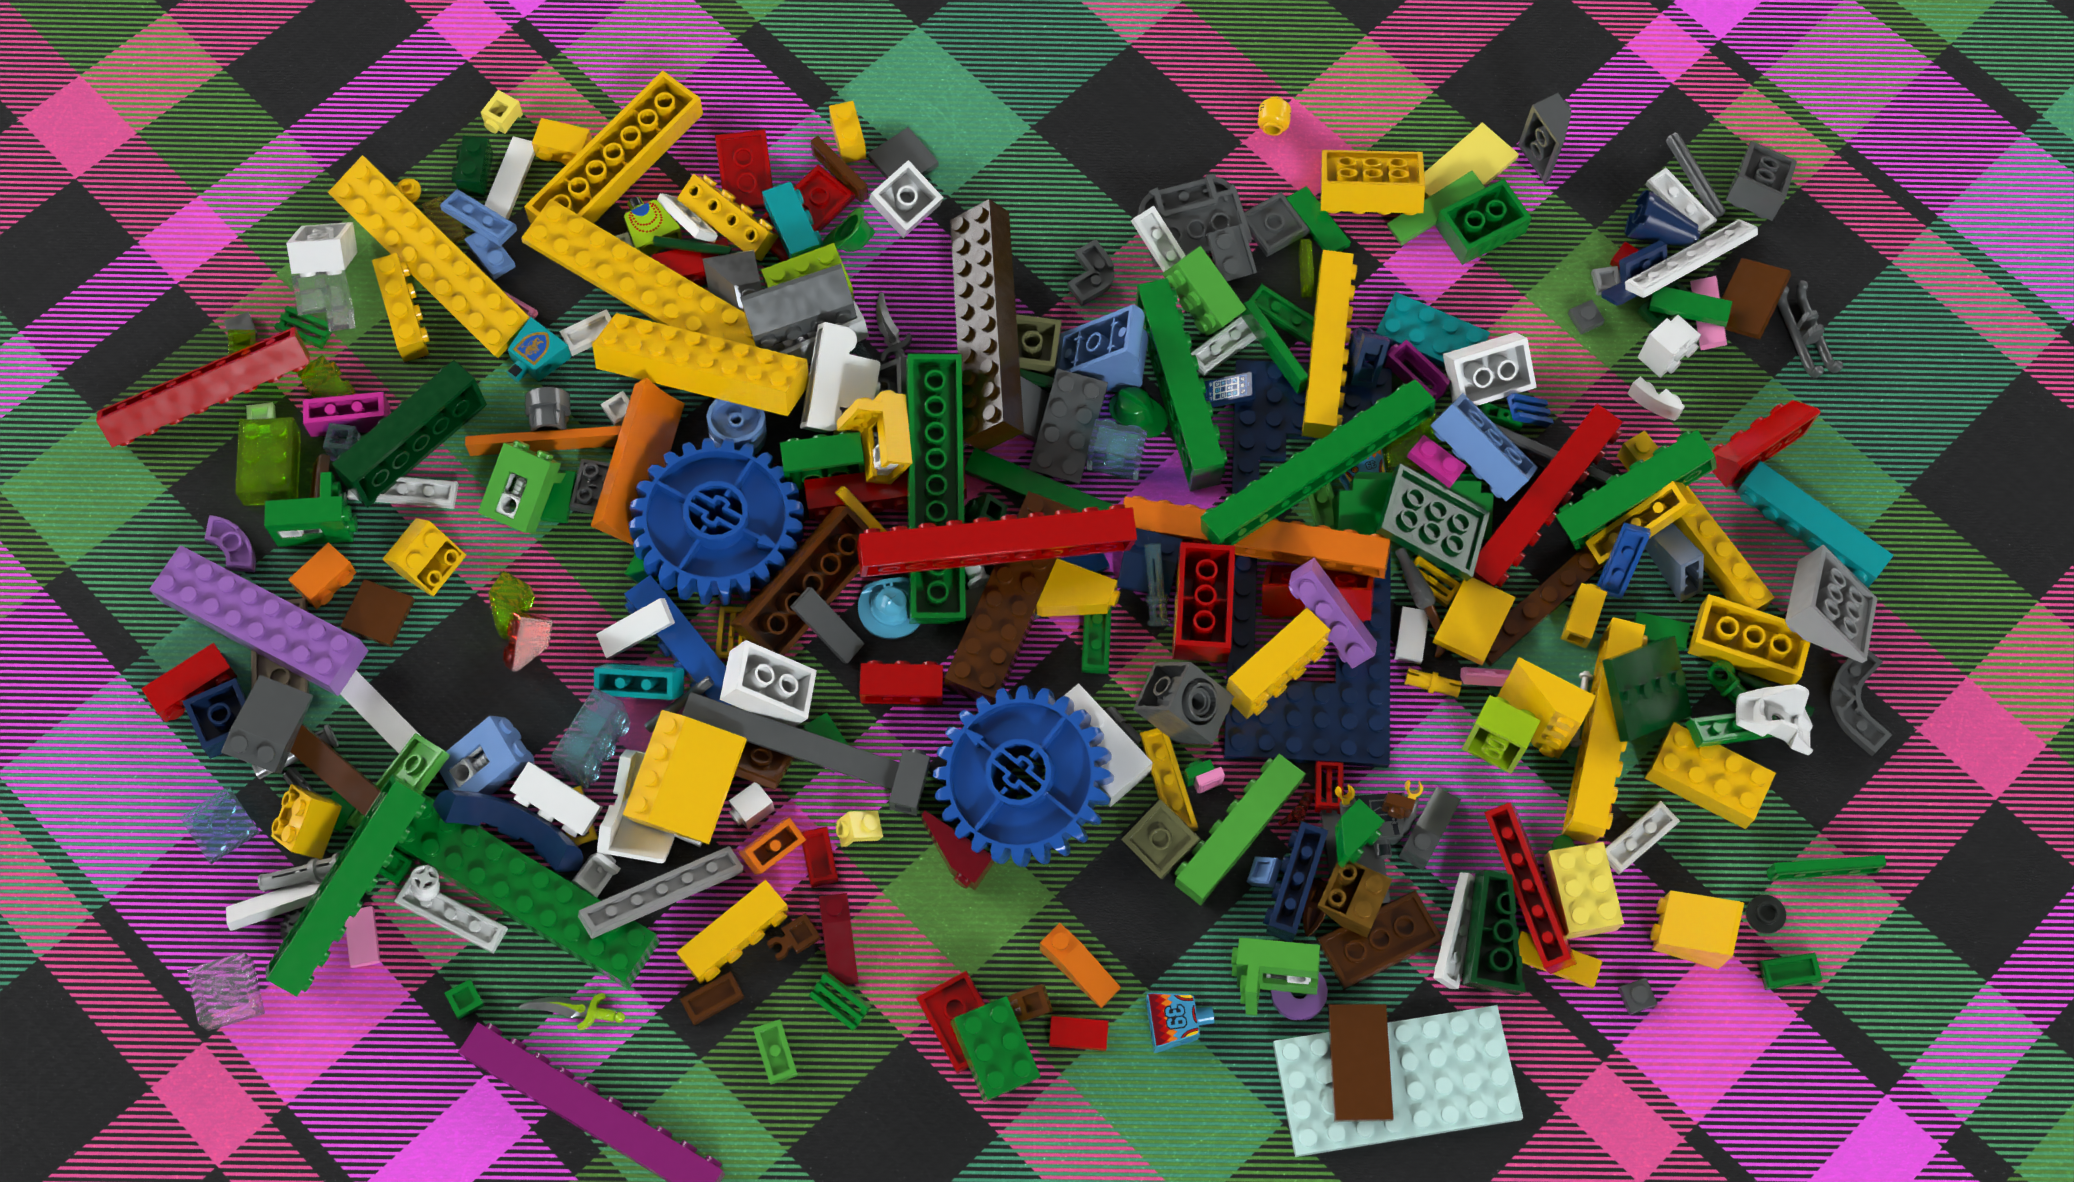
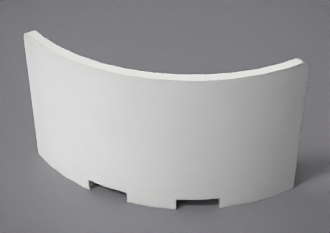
(623, 836)

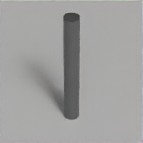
(680, 703)

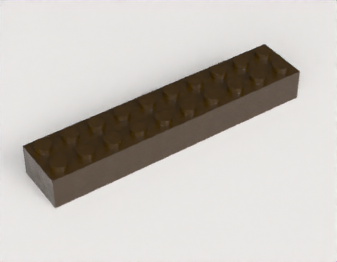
(986, 325)

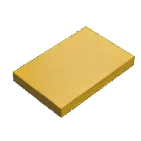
(1474, 620)

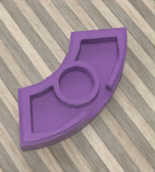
(233, 542)

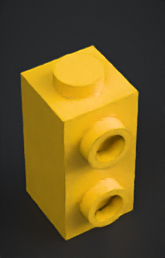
(1584, 615)

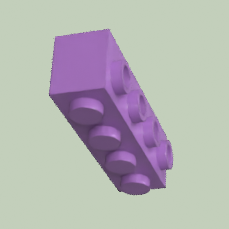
(1323, 598)

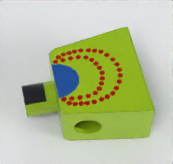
(648, 221)

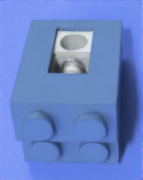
(490, 754)

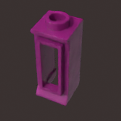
(1432, 375)

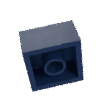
(214, 714)

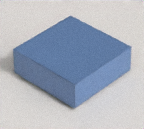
(1264, 872)

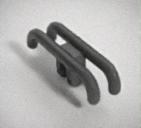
(1807, 332)

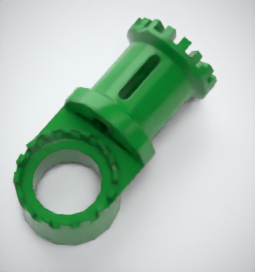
(1728, 687)

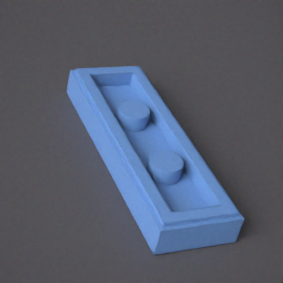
(478, 217)

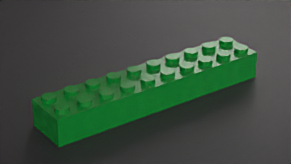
(935, 477)
(526, 893)

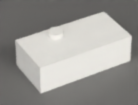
(1128, 761)

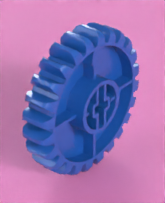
(715, 521)
(1053, 813)

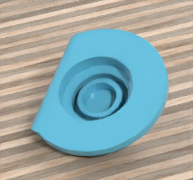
(885, 608)

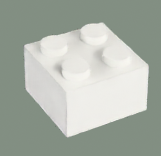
(905, 199)

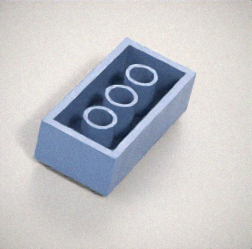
(1483, 447)

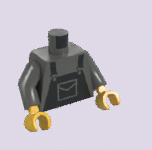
(1393, 828)

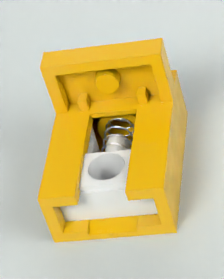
(883, 432)

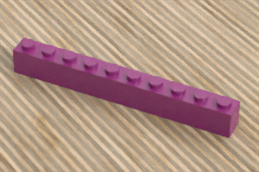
(587, 1109)

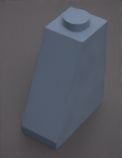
(1677, 561)

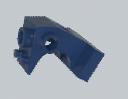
(1364, 347)

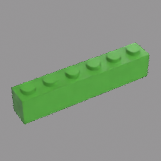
(1239, 829)

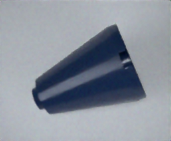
(1660, 221)

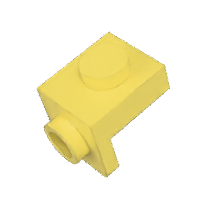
(858, 827)

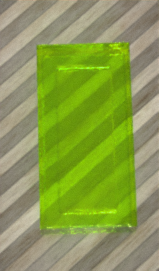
(1306, 268)

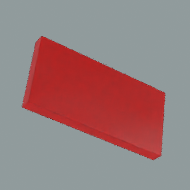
(823, 198)

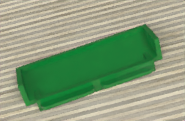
(1363, 502)

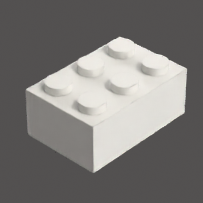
(322, 249)
(1490, 369)
(768, 684)

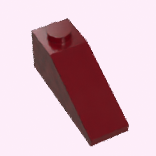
(963, 863)
(838, 938)

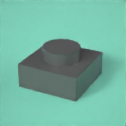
(1586, 317)
(1637, 996)

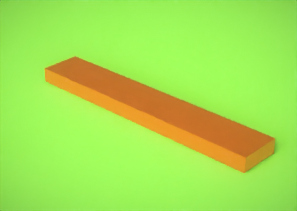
(545, 440)

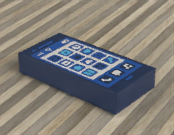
(1230, 389)

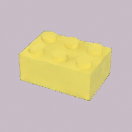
(1583, 890)

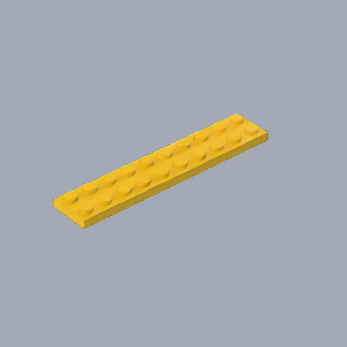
(430, 256)
(632, 275)

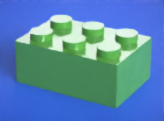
(1204, 291)

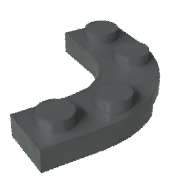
(1848, 706)

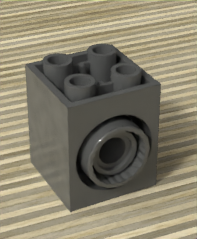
(1183, 702)

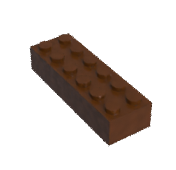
(822, 562)

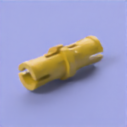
(1433, 682)

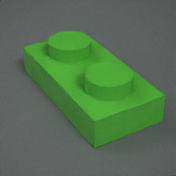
(775, 1052)

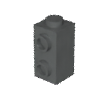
(909, 781)

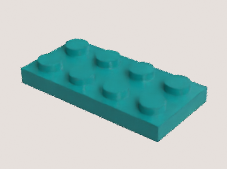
(1427, 328)

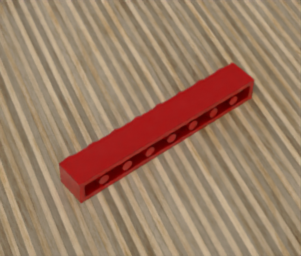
(203, 387)
(1545, 495)

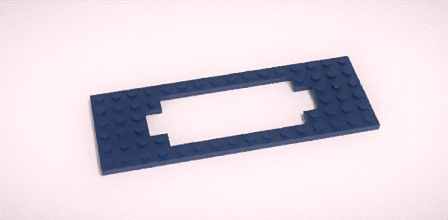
(1309, 719)

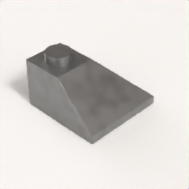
(732, 276)

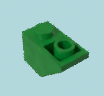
(1354, 830)

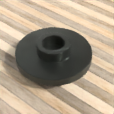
(1766, 914)

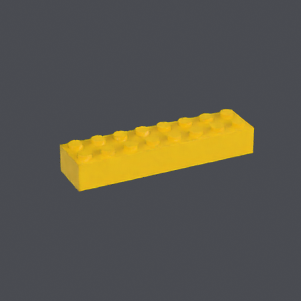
(622, 150)
(701, 364)
(1600, 751)

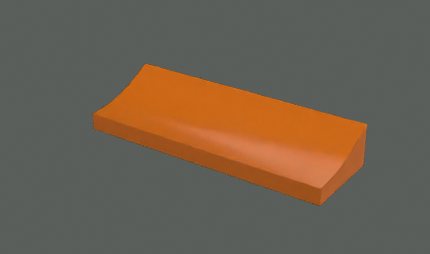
(642, 442)

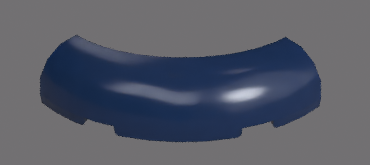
(512, 821)

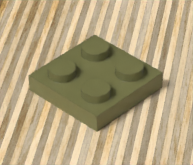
(1161, 839)

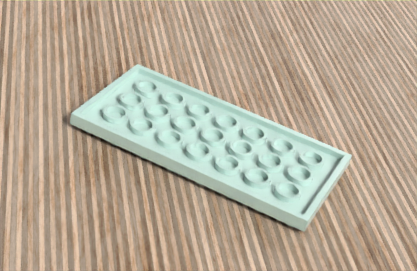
(1444, 1078)

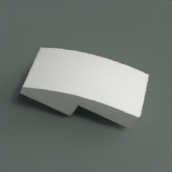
(1662, 404)

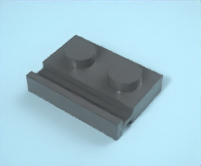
(1231, 252)

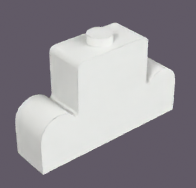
(836, 378)

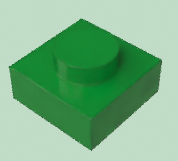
(1195, 769)
(464, 999)

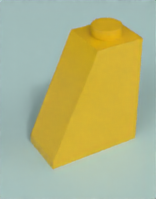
(1076, 592)

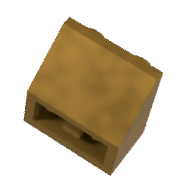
(1354, 896)

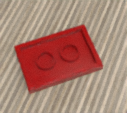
(744, 166)
(945, 1003)

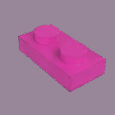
(1436, 461)

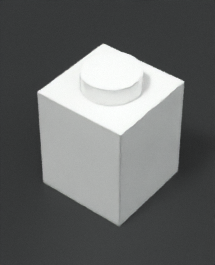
(751, 806)

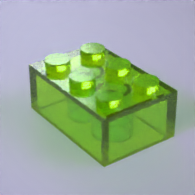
(267, 460)

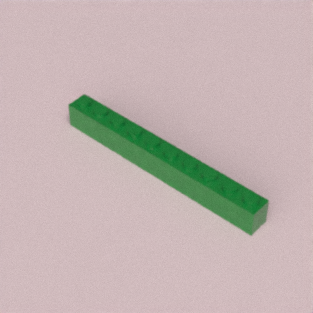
(1317, 465)

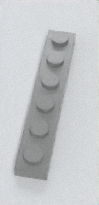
(660, 892)

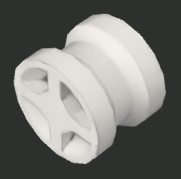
(423, 875)

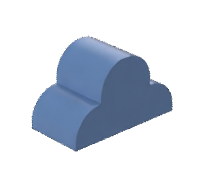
(1107, 349)

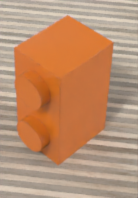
(322, 576)
(772, 846)

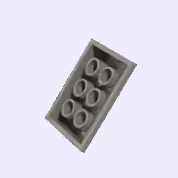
(1831, 606)

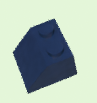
(1133, 565)

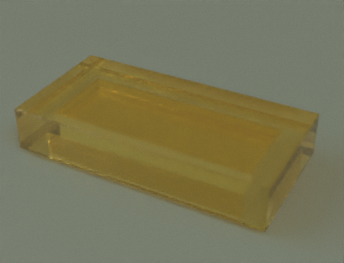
(446, 223)

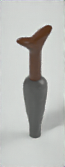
(1420, 592)

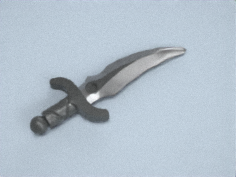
(890, 332)

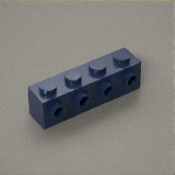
(1296, 882)

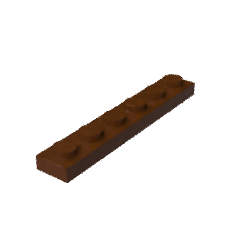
(1543, 602)

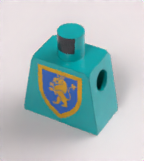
(536, 352)

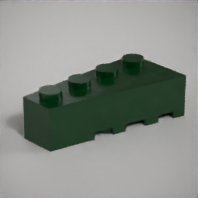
(1492, 944)

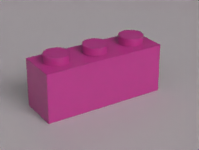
(355, 410)

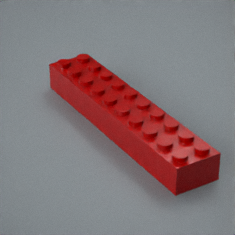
(996, 541)

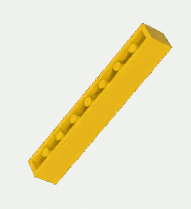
(1328, 344)
(1721, 558)

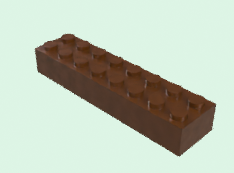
(1001, 619)

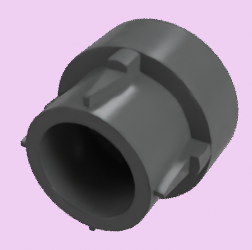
(547, 408)

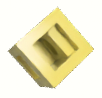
(501, 112)

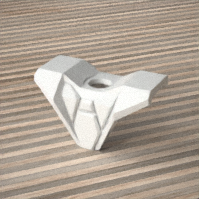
(1787, 702)

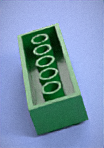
(1681, 462)

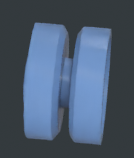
(736, 423)

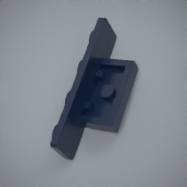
(1632, 266)

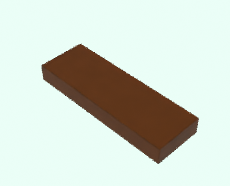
(839, 168)

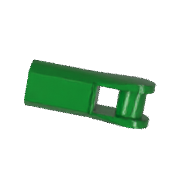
(1503, 416)

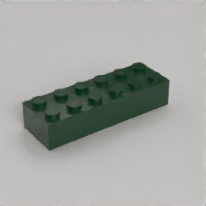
(410, 433)

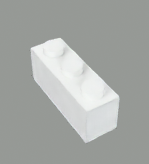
(555, 800)

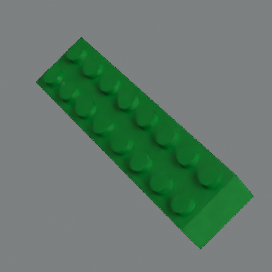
(1180, 386)
(345, 885)

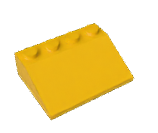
(1372, 182)
(1551, 700)
(684, 777)

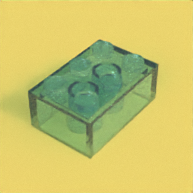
(591, 738)

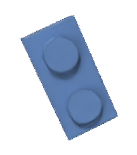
(490, 255)

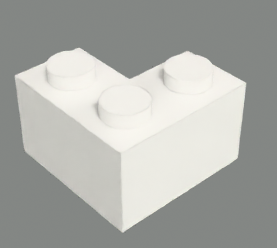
(1669, 345)

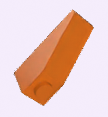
(1079, 965)

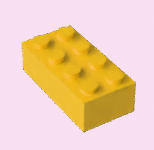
(1748, 640)
(1278, 663)
(1710, 777)

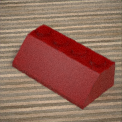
(1762, 440)
(1279, 601)

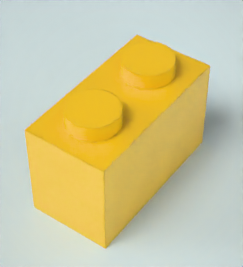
(847, 132)
(559, 141)

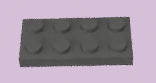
(1068, 426)

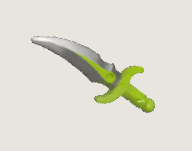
(576, 1008)

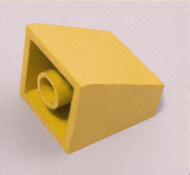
(1697, 928)

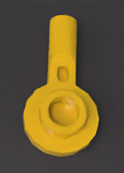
(410, 189)

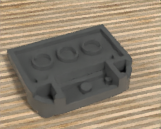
(1197, 209)

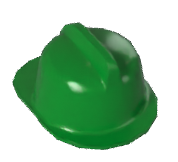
(851, 233)
(1136, 408)

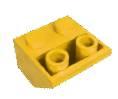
(424, 556)
(305, 822)

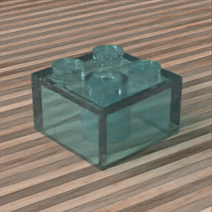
(1116, 449)

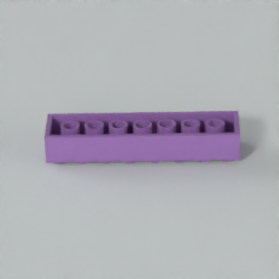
(259, 620)

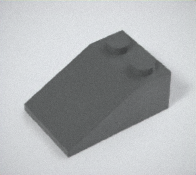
(1761, 181)
(267, 724)

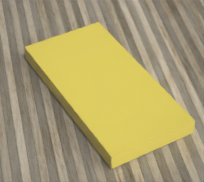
(1478, 152)

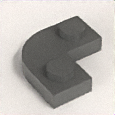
(1098, 273)

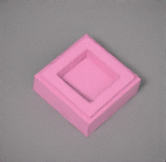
(1209, 780)

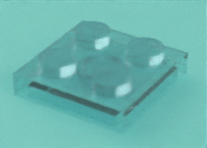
(219, 825)

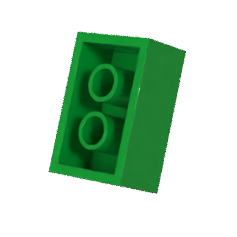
(1483, 221)
(822, 457)
(995, 1049)

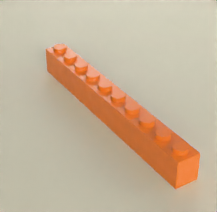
(1274, 541)

